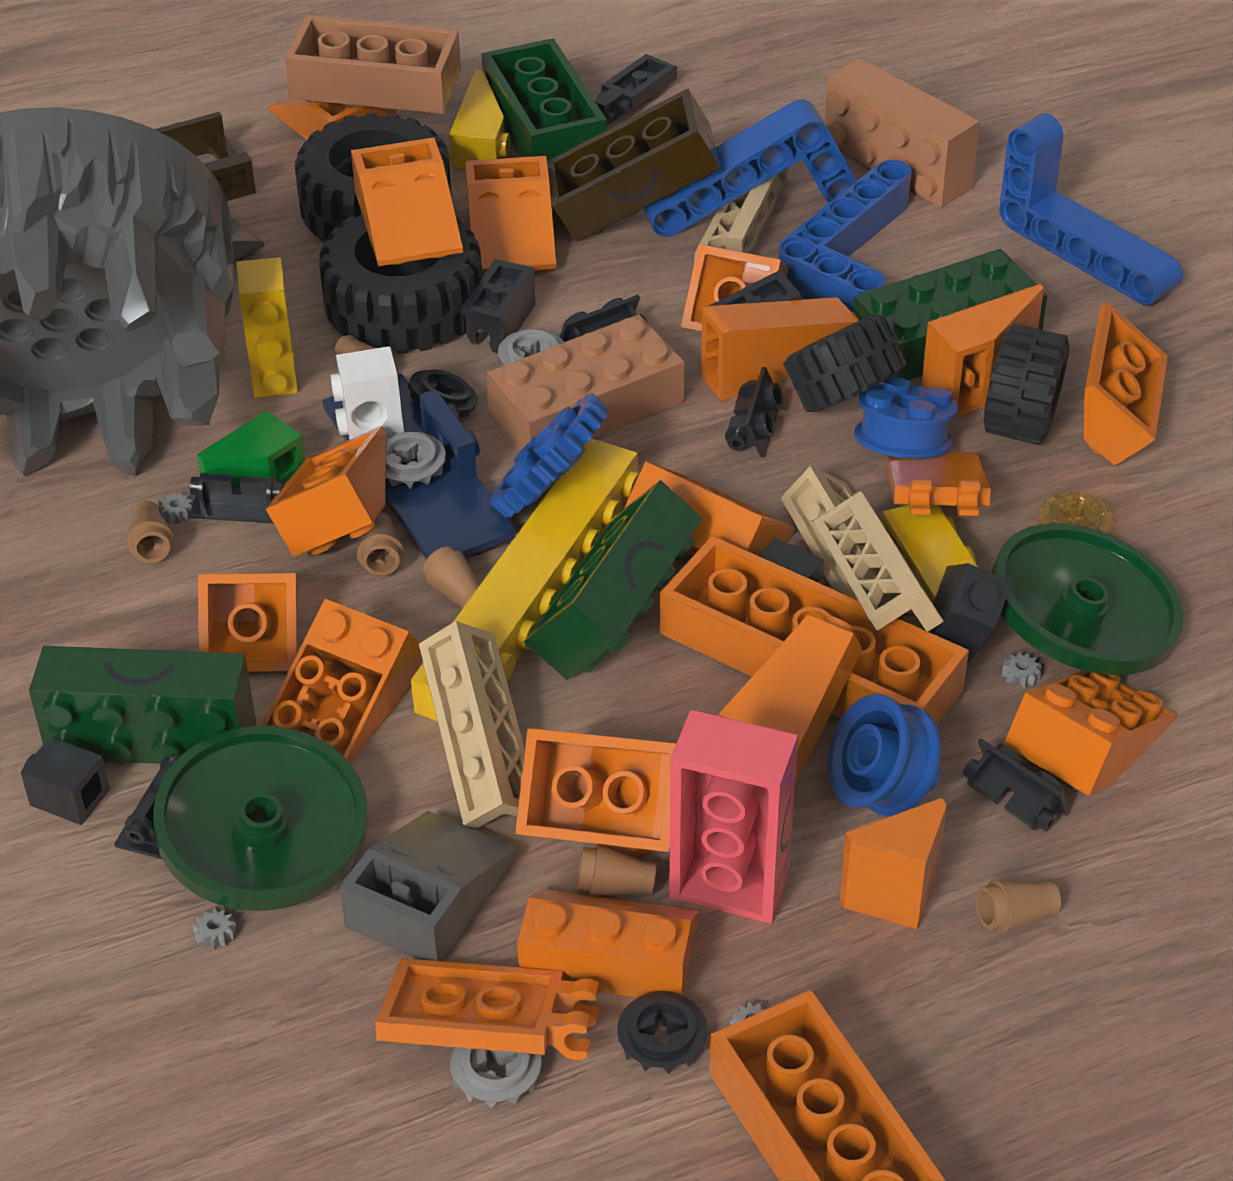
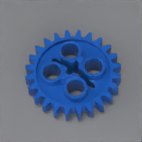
(549, 455)

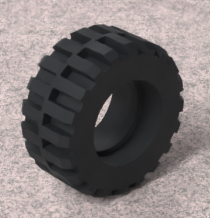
(326, 165)
(396, 304)

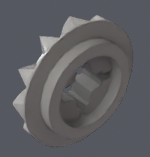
(525, 344)
(408, 446)
(472, 1077)

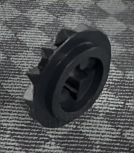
(448, 385)
(682, 1021)

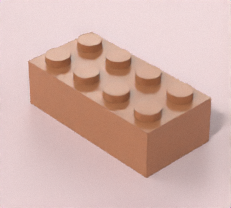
(373, 64)
(886, 119)
(619, 364)

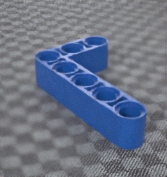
(754, 157)
(1070, 230)
(822, 245)

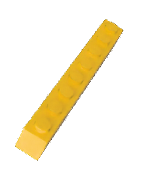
(544, 555)

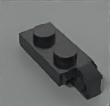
(634, 86)

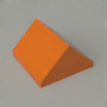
(894, 864)

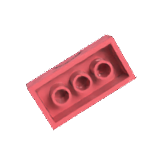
(731, 815)

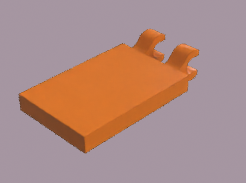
(939, 480)
(487, 1008)

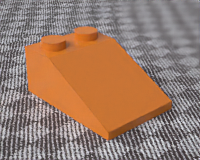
(333, 495)
(596, 789)

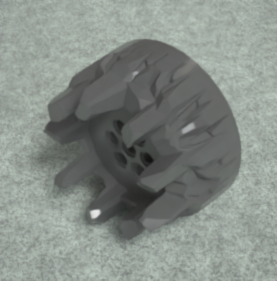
(107, 281)

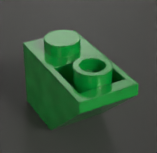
(256, 449)

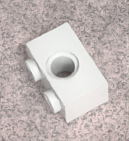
(368, 392)

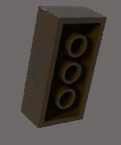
(632, 165)

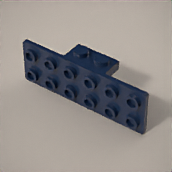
(454, 505)

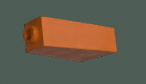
(763, 334)
(800, 683)

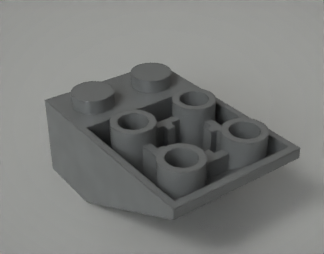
(423, 885)

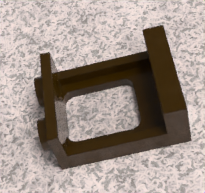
(207, 136)

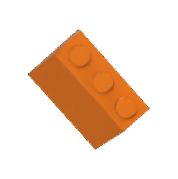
(1122, 388)
(720, 513)
(614, 941)

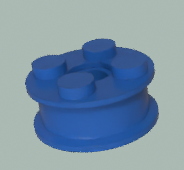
(906, 419)
(884, 755)

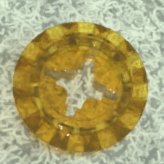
(1072, 507)

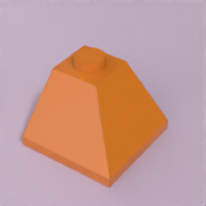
(720, 274)
(250, 617)

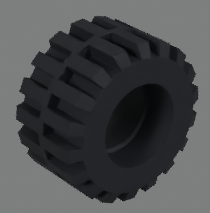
(845, 363)
(1026, 384)

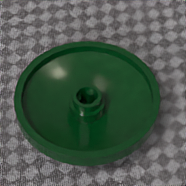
(1088, 599)
(260, 818)

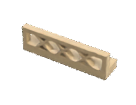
(748, 220)
(811, 498)
(878, 552)
(472, 723)

